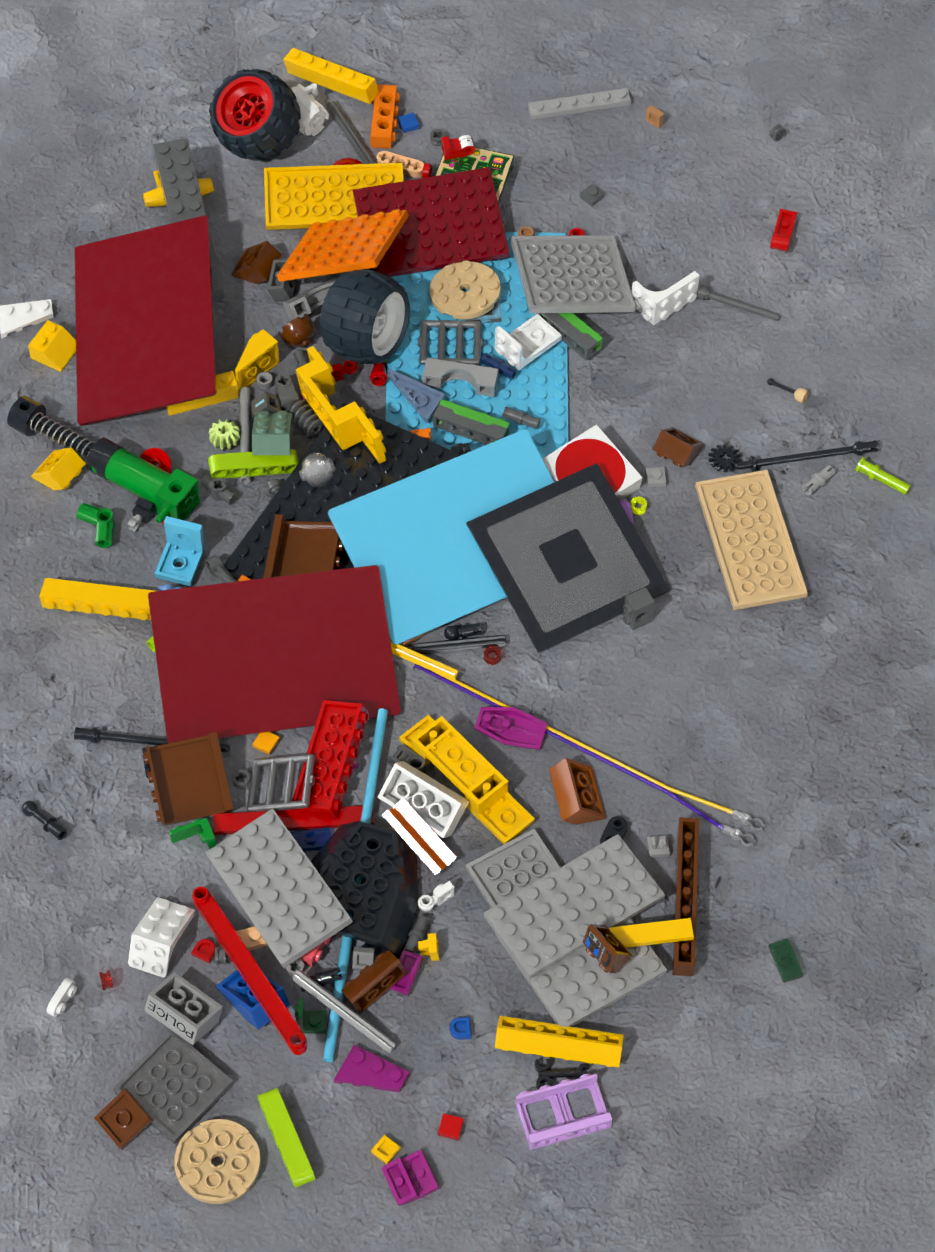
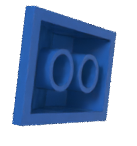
(243, 1000)

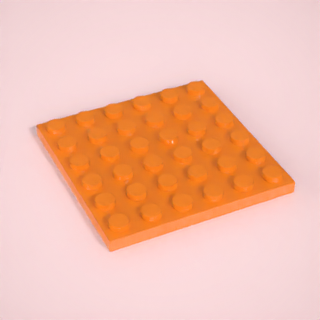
(343, 245)

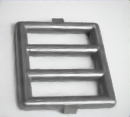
(459, 325)
(273, 762)

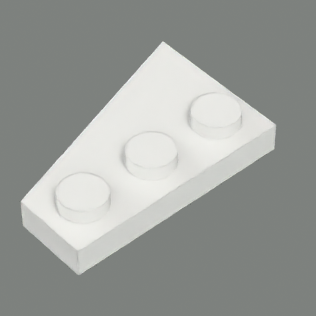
(19, 315)

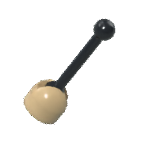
(800, 394)

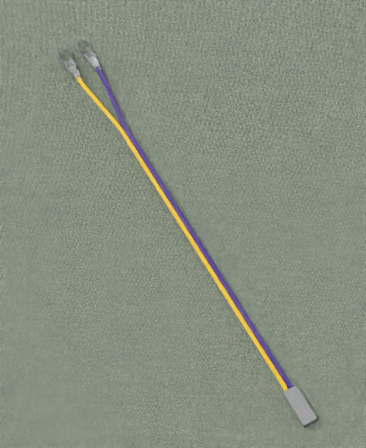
(734, 833)

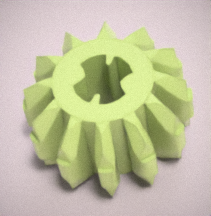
(224, 434)

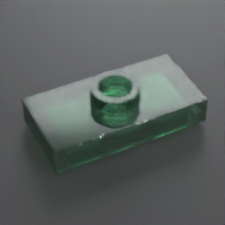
(785, 960)

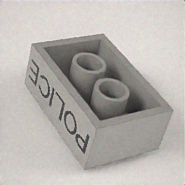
(183, 1008)

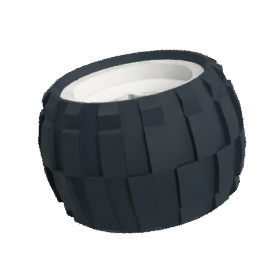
(365, 316)

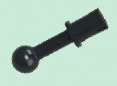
(30, 808)

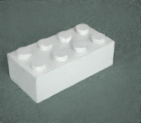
(430, 799)

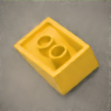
(259, 356)

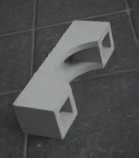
(308, 301)
(439, 372)

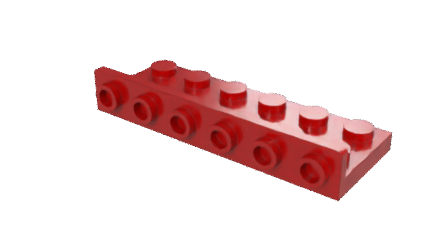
(335, 748)

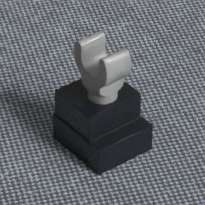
(142, 512)

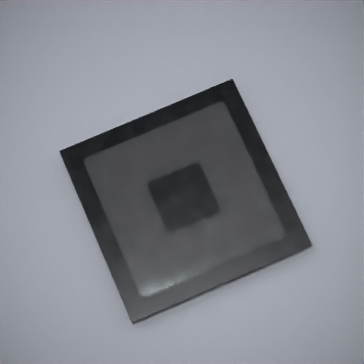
(566, 556)

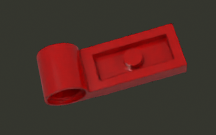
(783, 230)

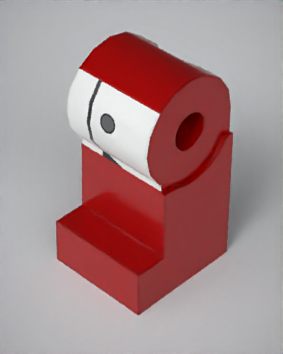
(457, 147)

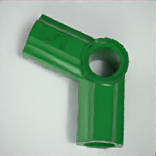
(96, 516)

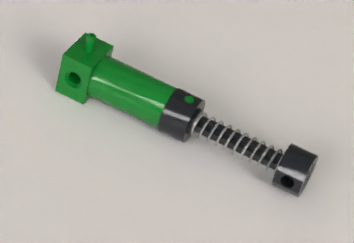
(172, 494)

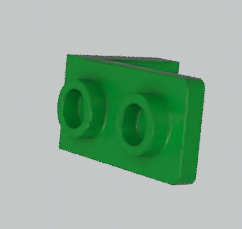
(198, 826)

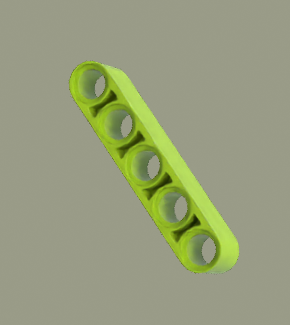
(246, 464)
(286, 1137)

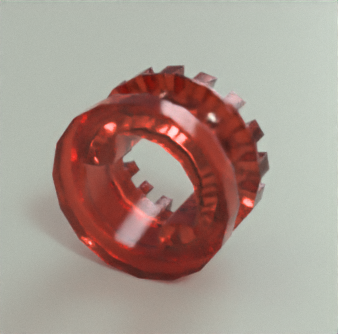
(488, 650)
(106, 980)

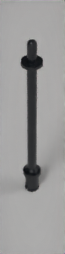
(858, 448)
(95, 735)

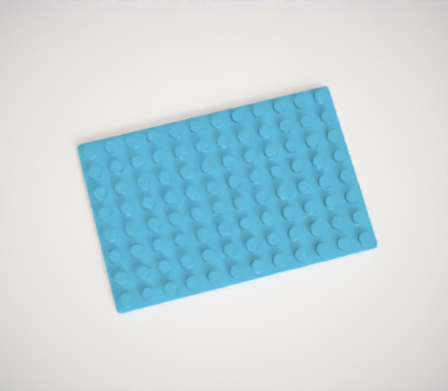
(421, 535)

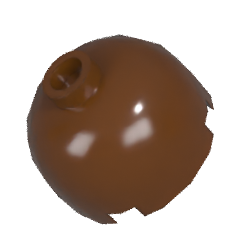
(298, 332)

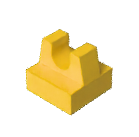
(430, 947)

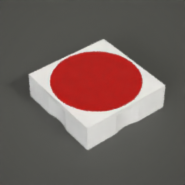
(588, 450)

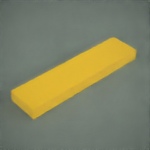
(654, 932)

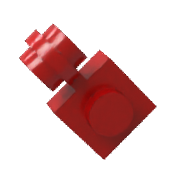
(348, 368)

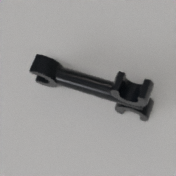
(546, 1074)

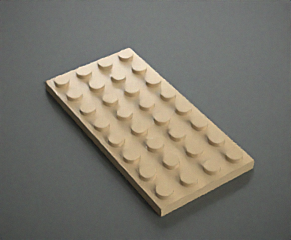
(750, 540)

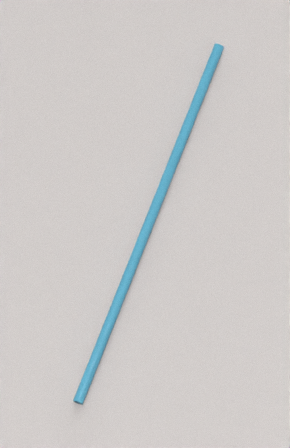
(346, 941)

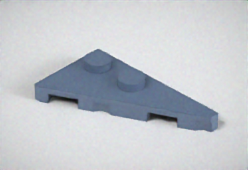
(421, 397)

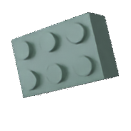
(272, 433)

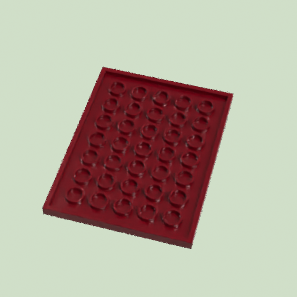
(447, 223)

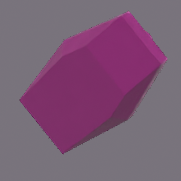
(511, 727)

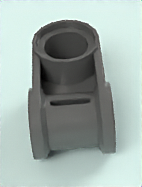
(285, 390)
(405, 754)

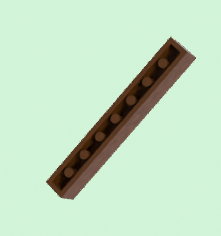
(686, 892)

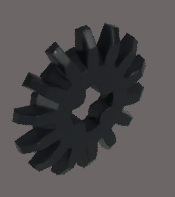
(719, 461)

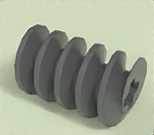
(304, 417)

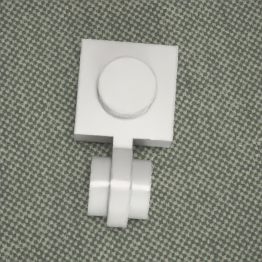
(440, 895)

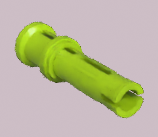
(875, 472)

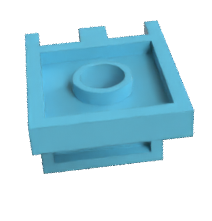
(183, 545)

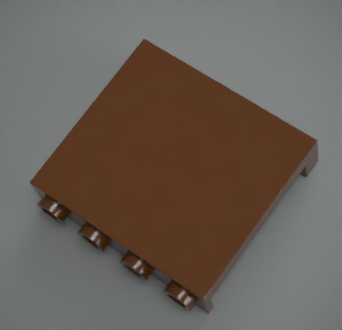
(302, 548)
(188, 779)

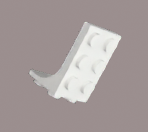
(661, 304)
(526, 341)
(157, 936)

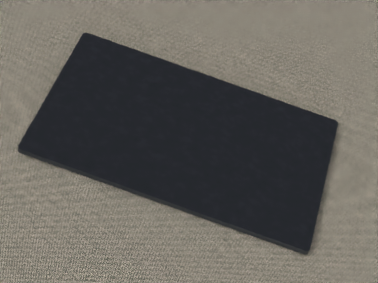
(354, 476)

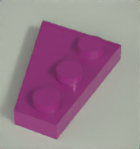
(372, 1071)

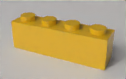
(226, 390)

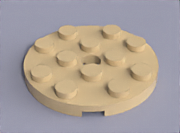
(448, 284)
(212, 1140)

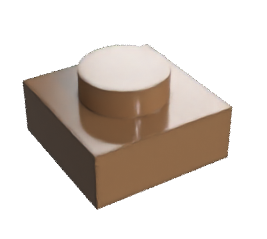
(654, 116)

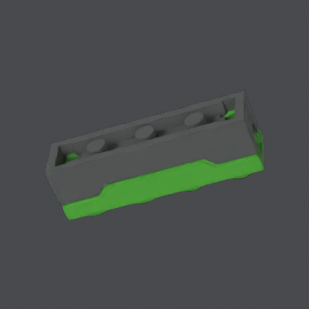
(575, 333)
(469, 423)

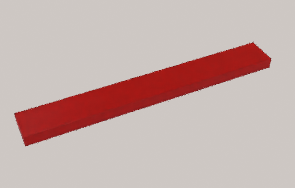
(293, 819)

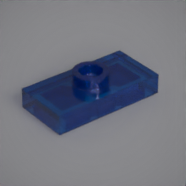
(312, 839)

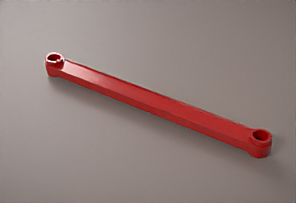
(250, 971)

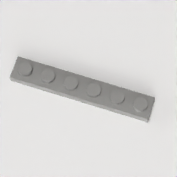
(579, 103)

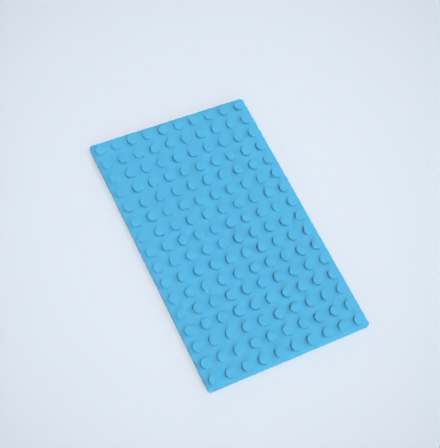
(536, 388)

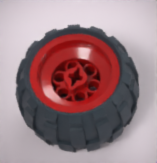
(241, 102)

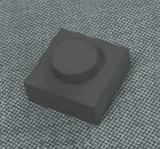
(592, 195)

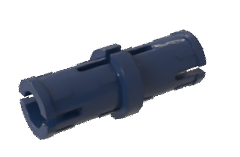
(499, 364)

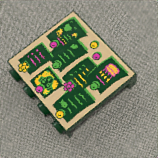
(499, 164)

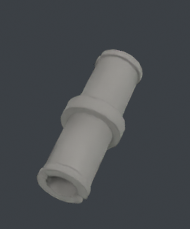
(818, 480)

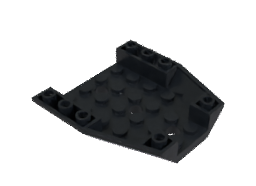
(388, 898)

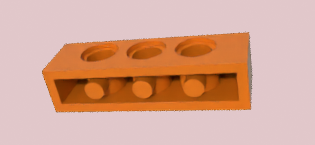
(384, 117)

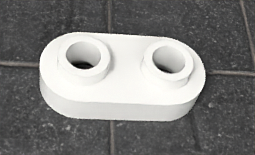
(58, 1002)

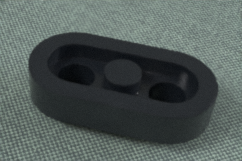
(612, 830)

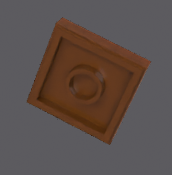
(123, 1118)

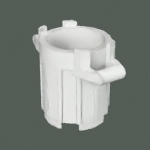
(311, 111)

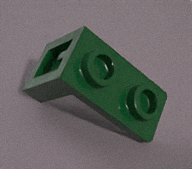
(310, 1021)

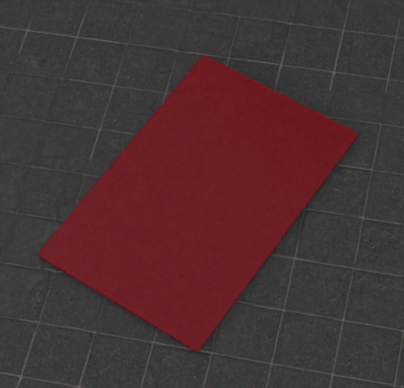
(144, 321)
(271, 652)

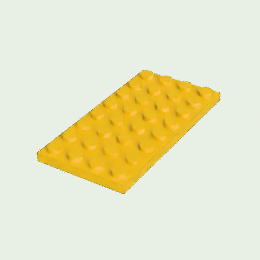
(319, 193)

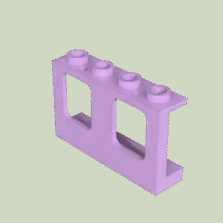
(566, 1125)

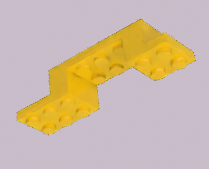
(346, 424)
(471, 774)

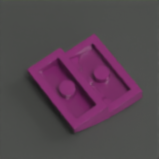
(410, 1178)

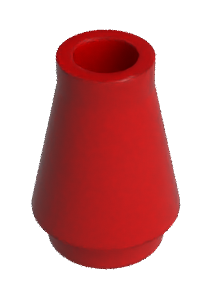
(378, 374)

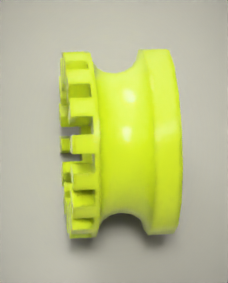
(638, 500)

